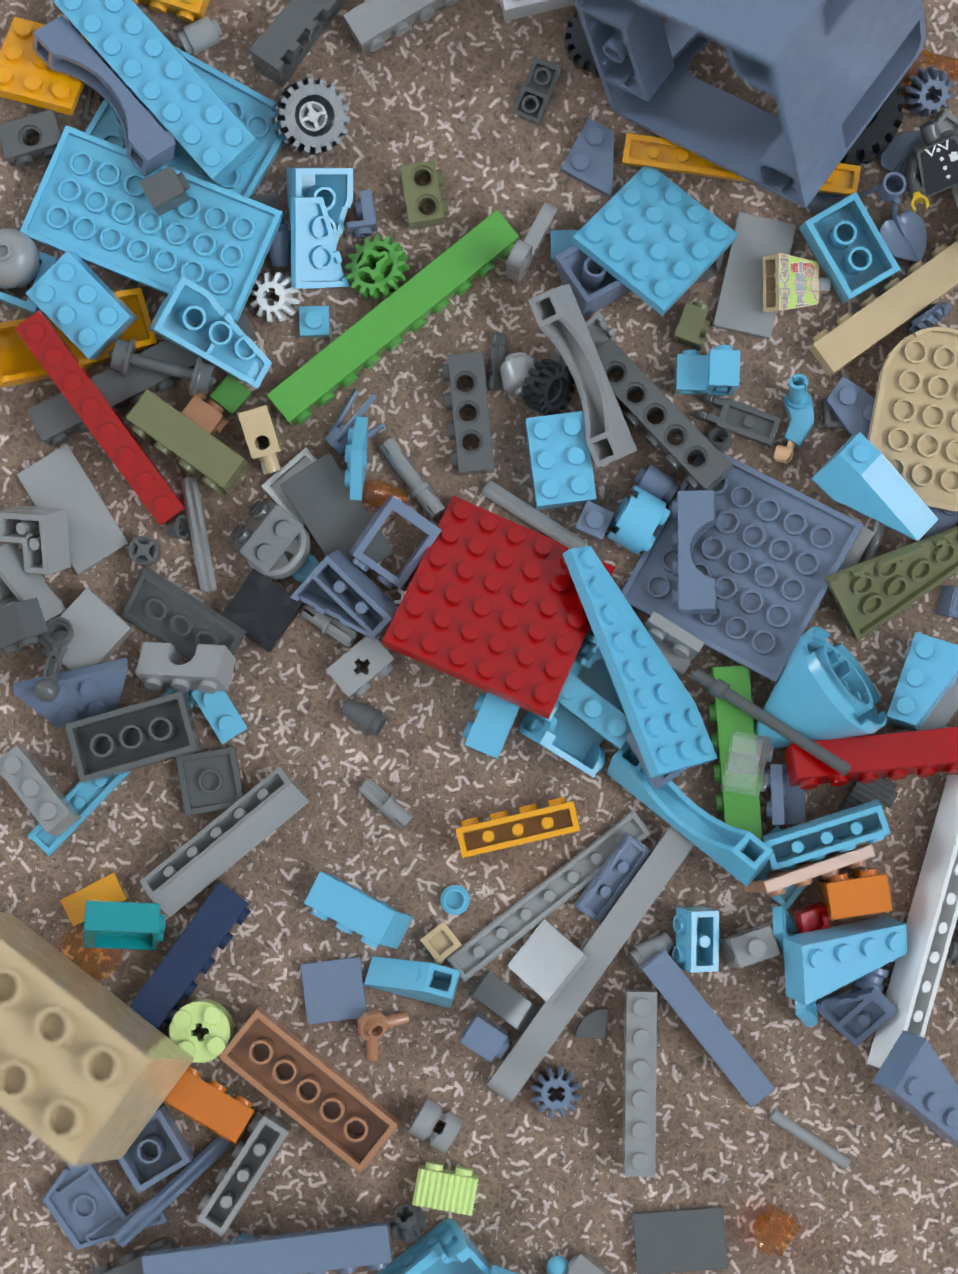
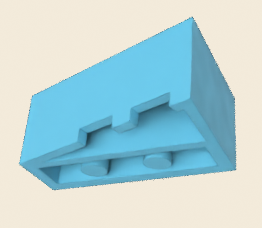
(925, 679)
(357, 912)

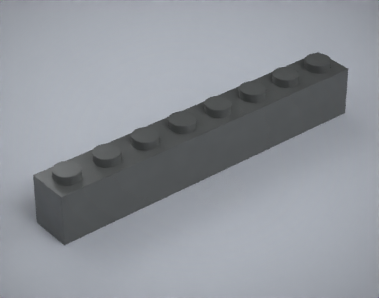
(57, 418)

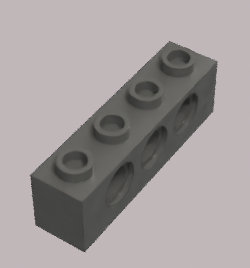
(469, 367)

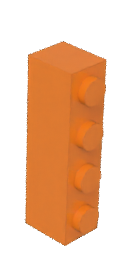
(210, 1106)

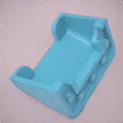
(563, 731)
(441, 1251)

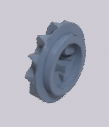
(929, 316)

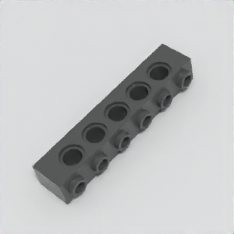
(715, 465)

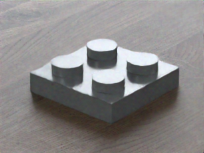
(210, 780)

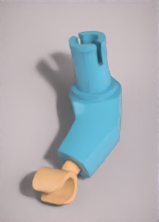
(801, 417)

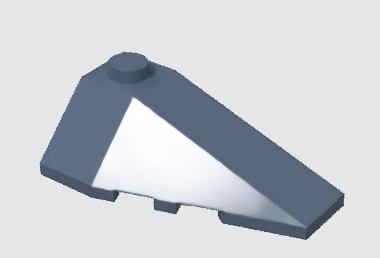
(589, 282)

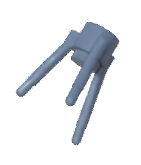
(339, 433)

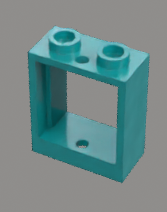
(123, 925)

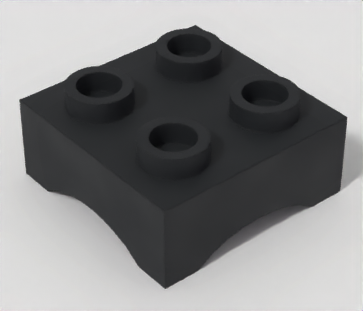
(262, 610)

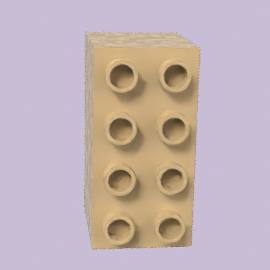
(75, 1055)

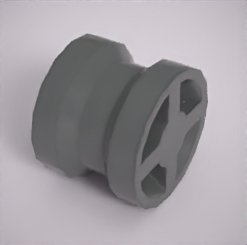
(141, 547)

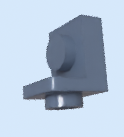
(366, 210)

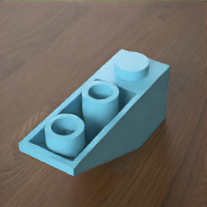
(414, 980)

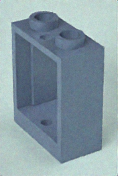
(364, 562)

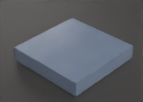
(333, 990)

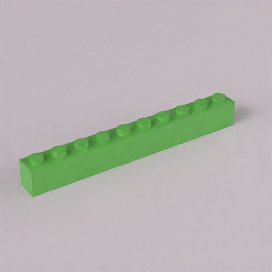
(393, 319)

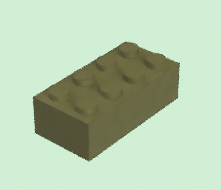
(187, 441)

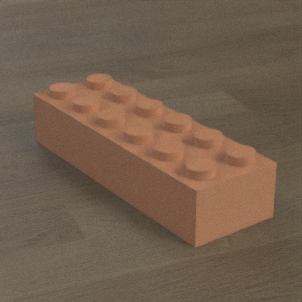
(309, 1089)

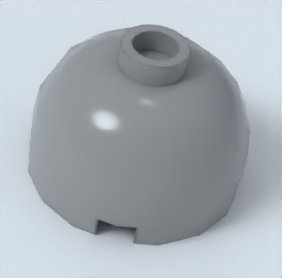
(17, 259)

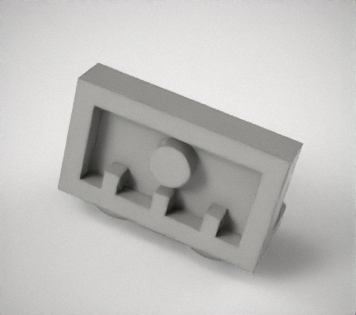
(674, 642)

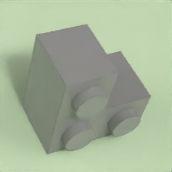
(42, 536)

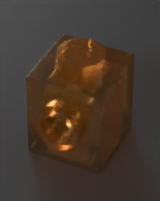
(774, 1231)

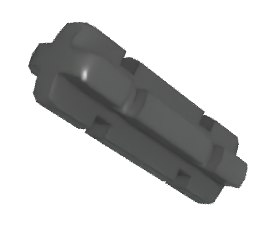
(496, 358)

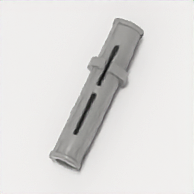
(415, 482)

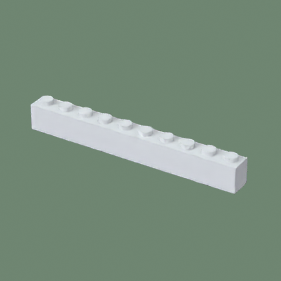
(928, 932)

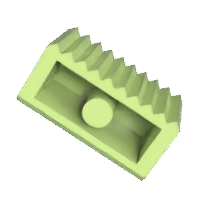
(445, 1188)

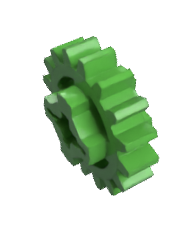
(377, 267)

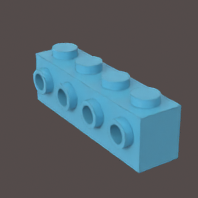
(827, 834)

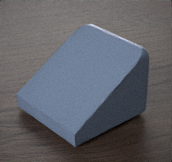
(948, 602)

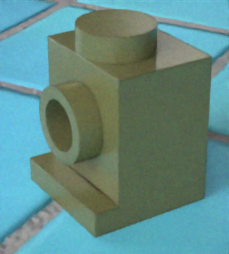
(692, 325)

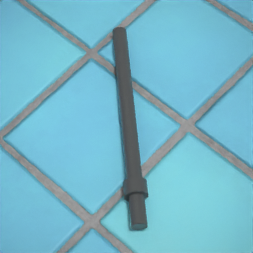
(721, 690)

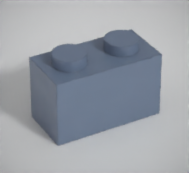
(485, 1037)

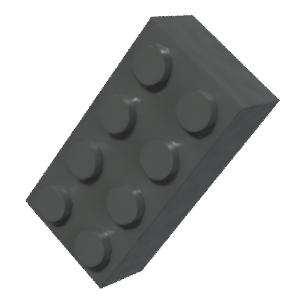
(133, 737)

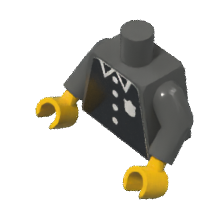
(932, 164)

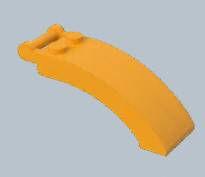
(21, 366)

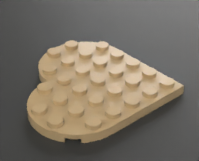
(918, 414)

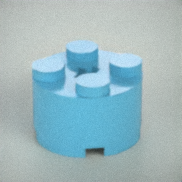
(637, 521)

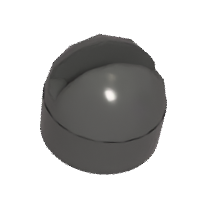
(723, 435)
(172, 530)

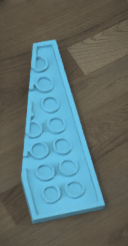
(652, 695)

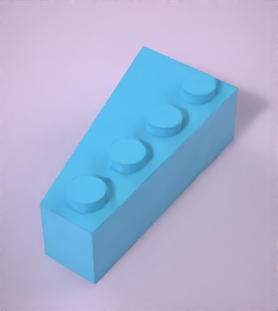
(838, 955)

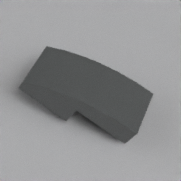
(537, 90)
(504, 1001)

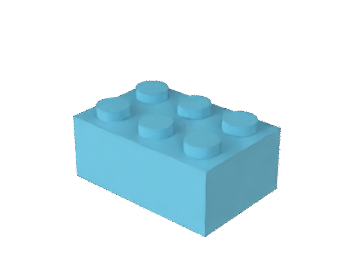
(849, 248)
(81, 305)
(560, 460)

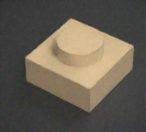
(441, 942)

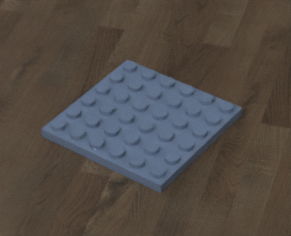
(767, 567)

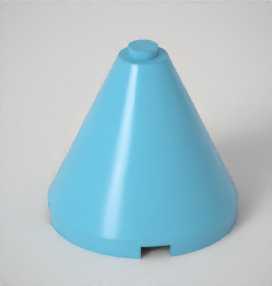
(822, 693)

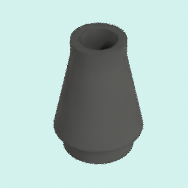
(364, 717)

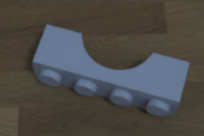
(695, 515)

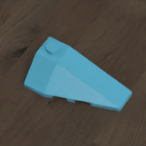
(330, 183)
(202, 327)
(869, 484)

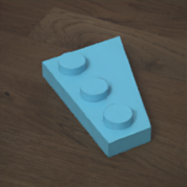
(313, 250)

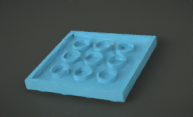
(654, 238)

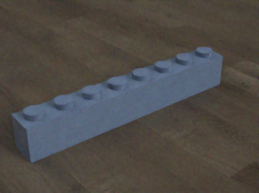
(288, 1253)

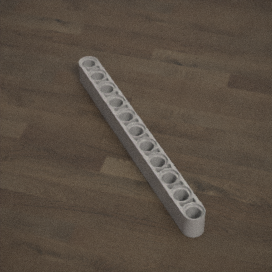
(601, 949)

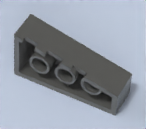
(292, 37)

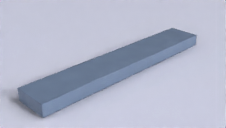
(707, 1027)

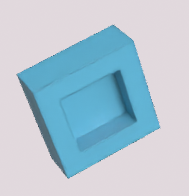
(314, 321)

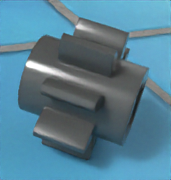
(407, 1223)

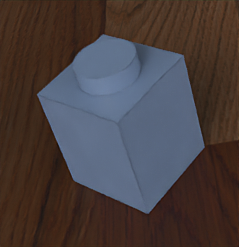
(594, 521)

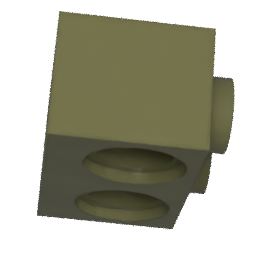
(418, 195)

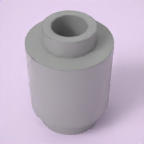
(200, 35)

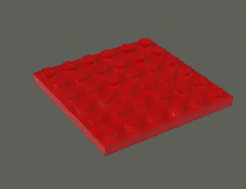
(493, 609)

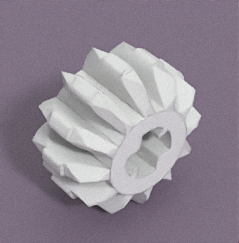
(279, 287)

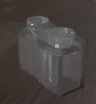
(746, 763)

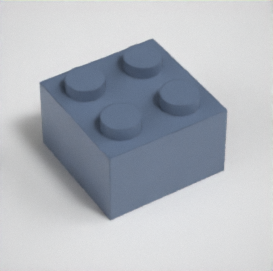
(156, 1151)

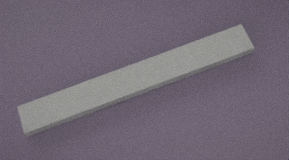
(543, 899)

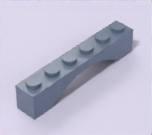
(67, 52)

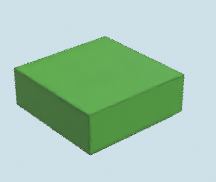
(231, 394)

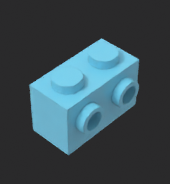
(696, 939)

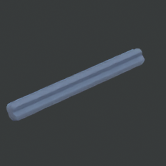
(171, 1191)

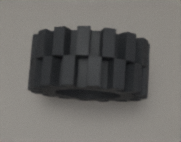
(548, 387)

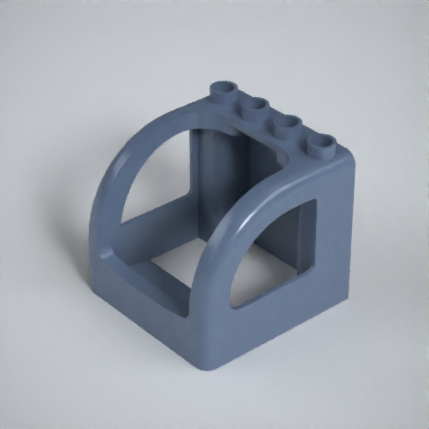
(819, 58)

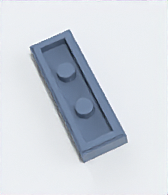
(612, 877)

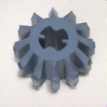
(919, 87)
(555, 1103)

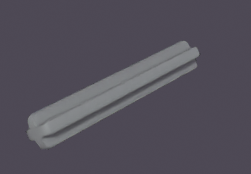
(532, 516)
(198, 534)

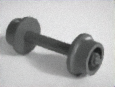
(124, 356)

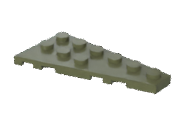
(891, 582)

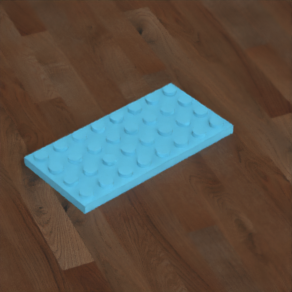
(101, 213)

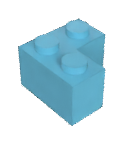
(709, 374)

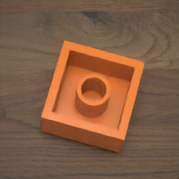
(856, 894)

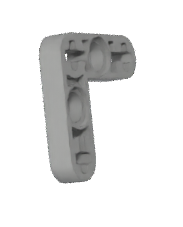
(524, 251)

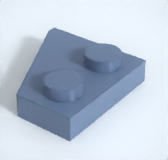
(592, 158)
(857, 1012)

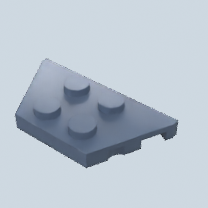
(81, 692)

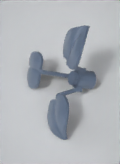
(904, 233)

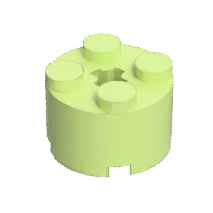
(213, 1017)

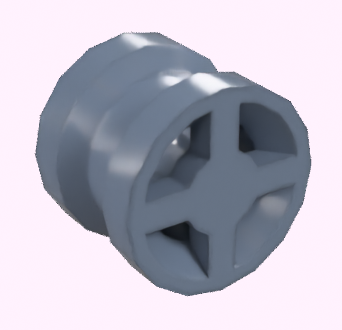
(872, 979)

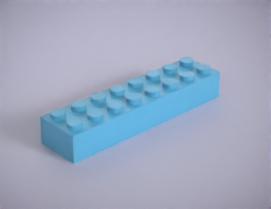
(164, 82)

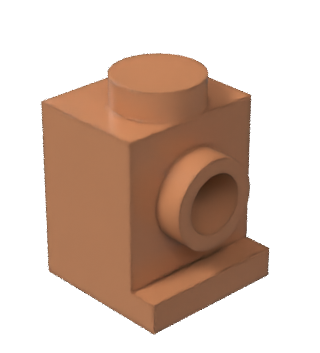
(206, 415)

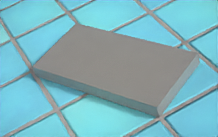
(742, 287)
(63, 483)

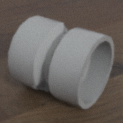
(426, 1121)

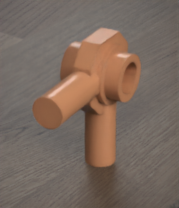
(373, 1026)

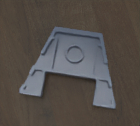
(88, 1207)

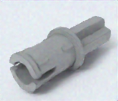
(330, 626)
(385, 803)

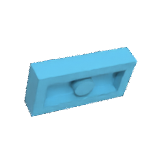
(220, 714)

